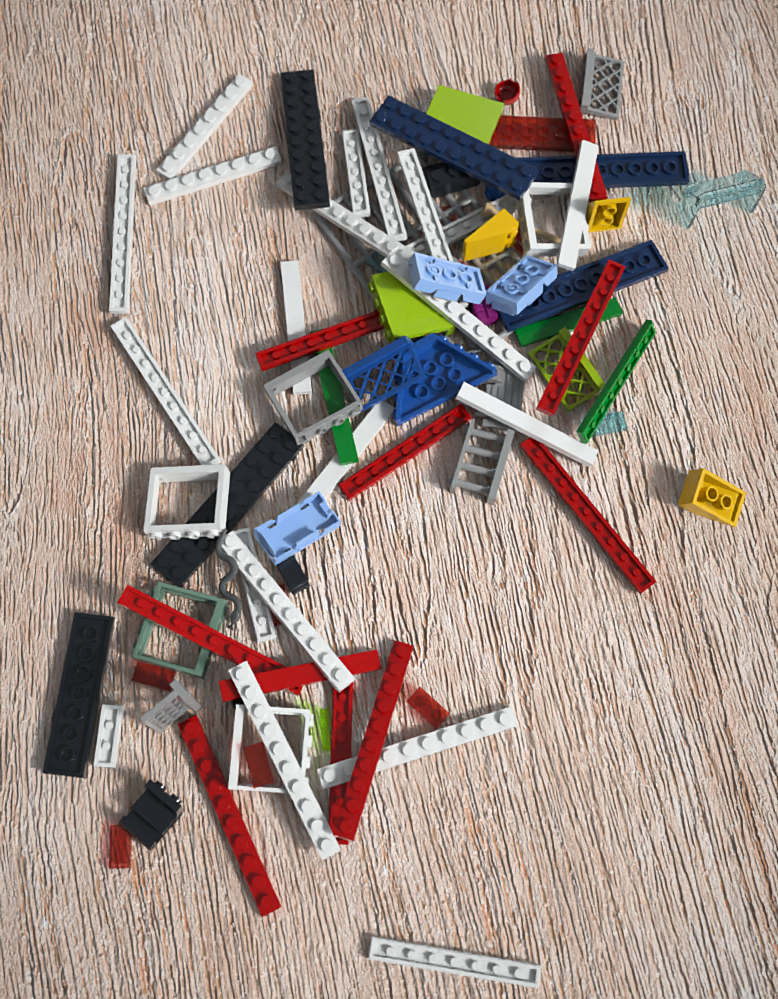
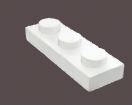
(108, 736)

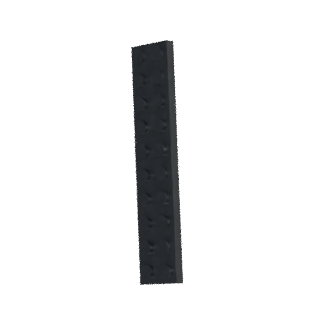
(304, 140)
(246, 485)

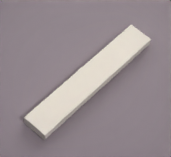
(356, 173)
(259, 611)

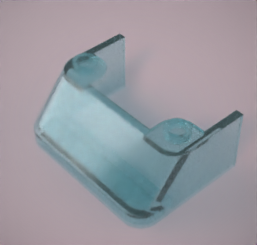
(719, 191)

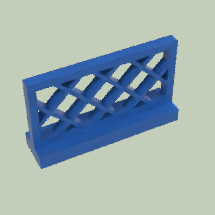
(380, 358)

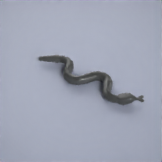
(236, 614)

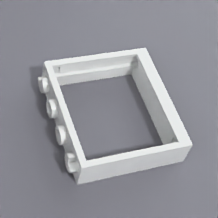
(526, 222)
(180, 474)
(237, 742)

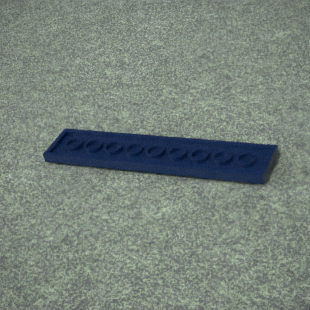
(454, 147)
(618, 169)
(577, 286)

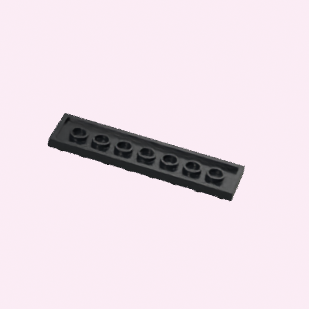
(79, 695)

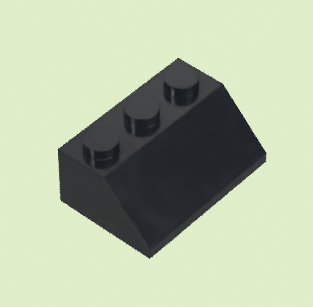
(445, 179)

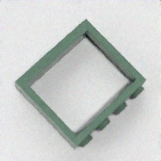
(145, 630)

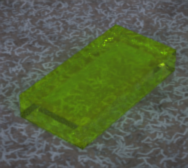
(325, 730)

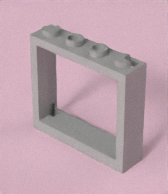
(299, 374)

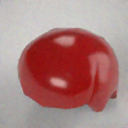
(507, 91)

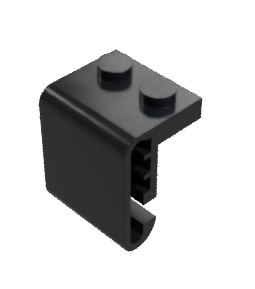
(152, 815)

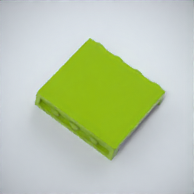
(466, 112)
(404, 311)

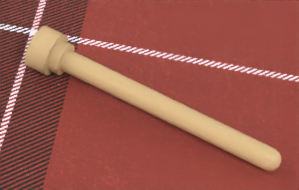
(490, 211)

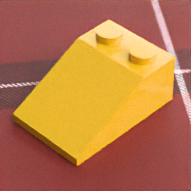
(606, 214)
(491, 237)
(711, 497)

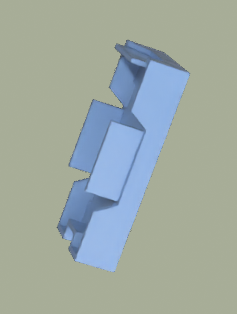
(446, 278)
(521, 285)
(296, 528)

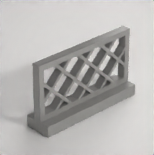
(587, 80)
(170, 708)

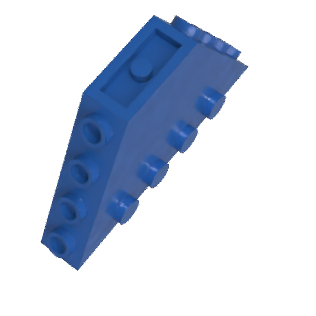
(445, 370)

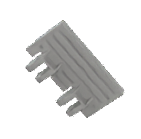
(507, 389)

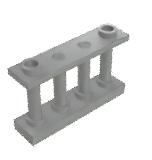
(494, 474)

